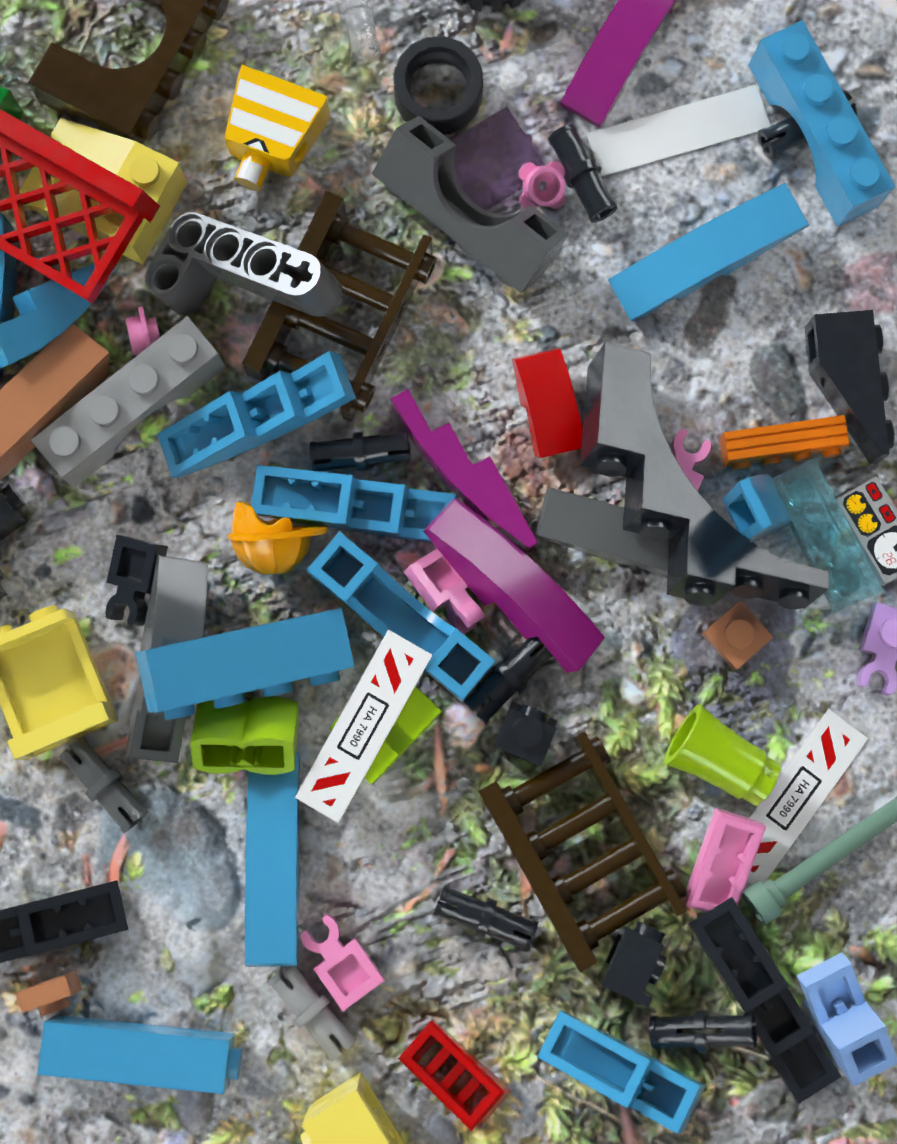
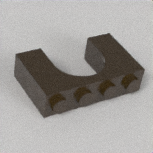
(128, 98)

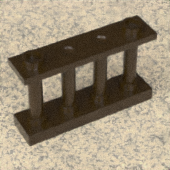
(328, 227)
(558, 891)

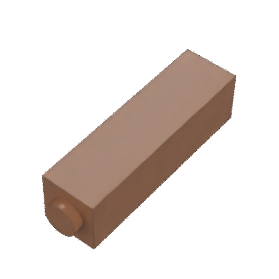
(47, 389)

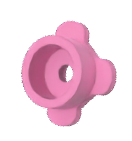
(555, 185)
(141, 331)

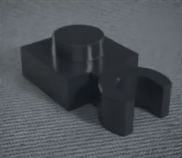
(133, 573)

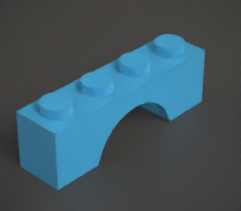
(845, 161)
(387, 606)

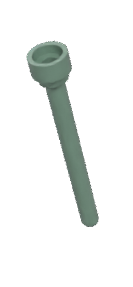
(769, 897)

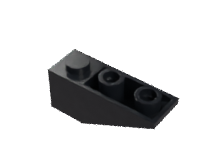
(847, 371)

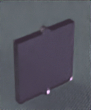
(491, 157)

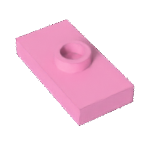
(723, 860)

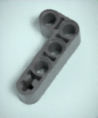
(204, 249)

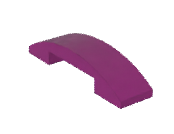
(614, 57)

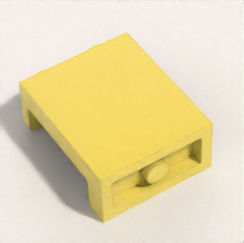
(50, 684)

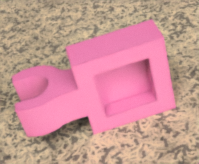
(442, 586)

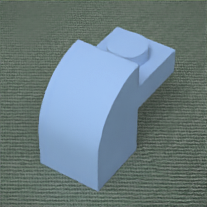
(846, 1021)

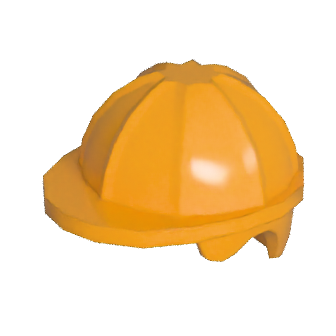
(269, 545)

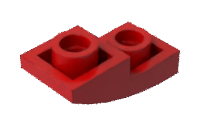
(549, 402)

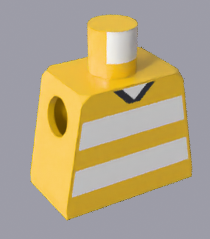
(272, 126)

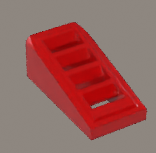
(471, 1118)

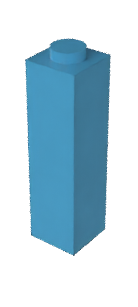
(139, 1054)

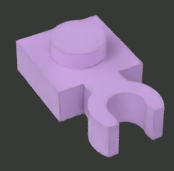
(881, 642)

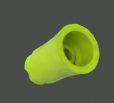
(722, 757)

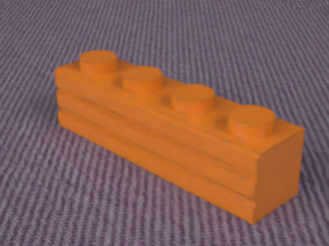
(784, 441)

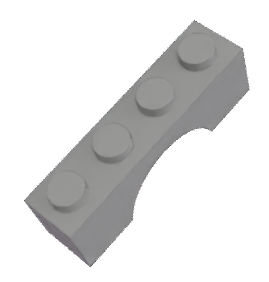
(95, 426)

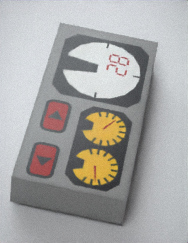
(874, 525)

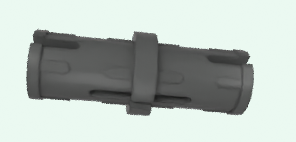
(103, 784)

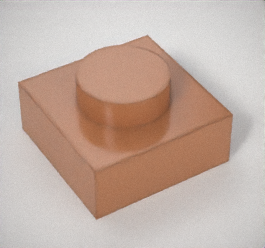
(737, 635)
(50, 994)

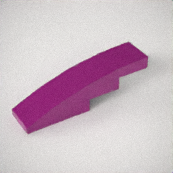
(476, 485)
(518, 585)

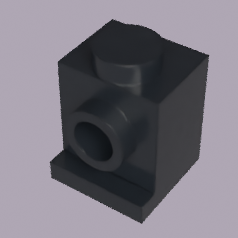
(526, 733)
(634, 962)

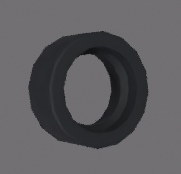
(439, 50)

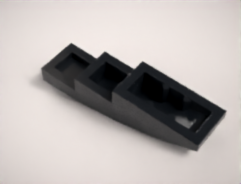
(61, 921)
(762, 991)

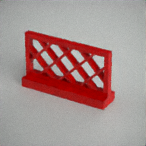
(75, 173)

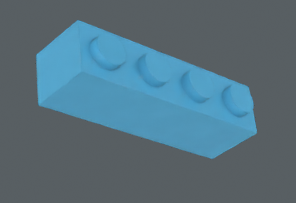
(244, 661)

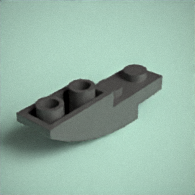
(172, 617)

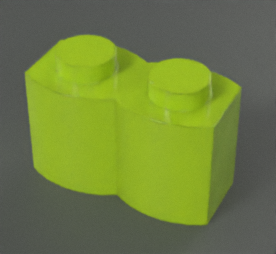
(247, 736)

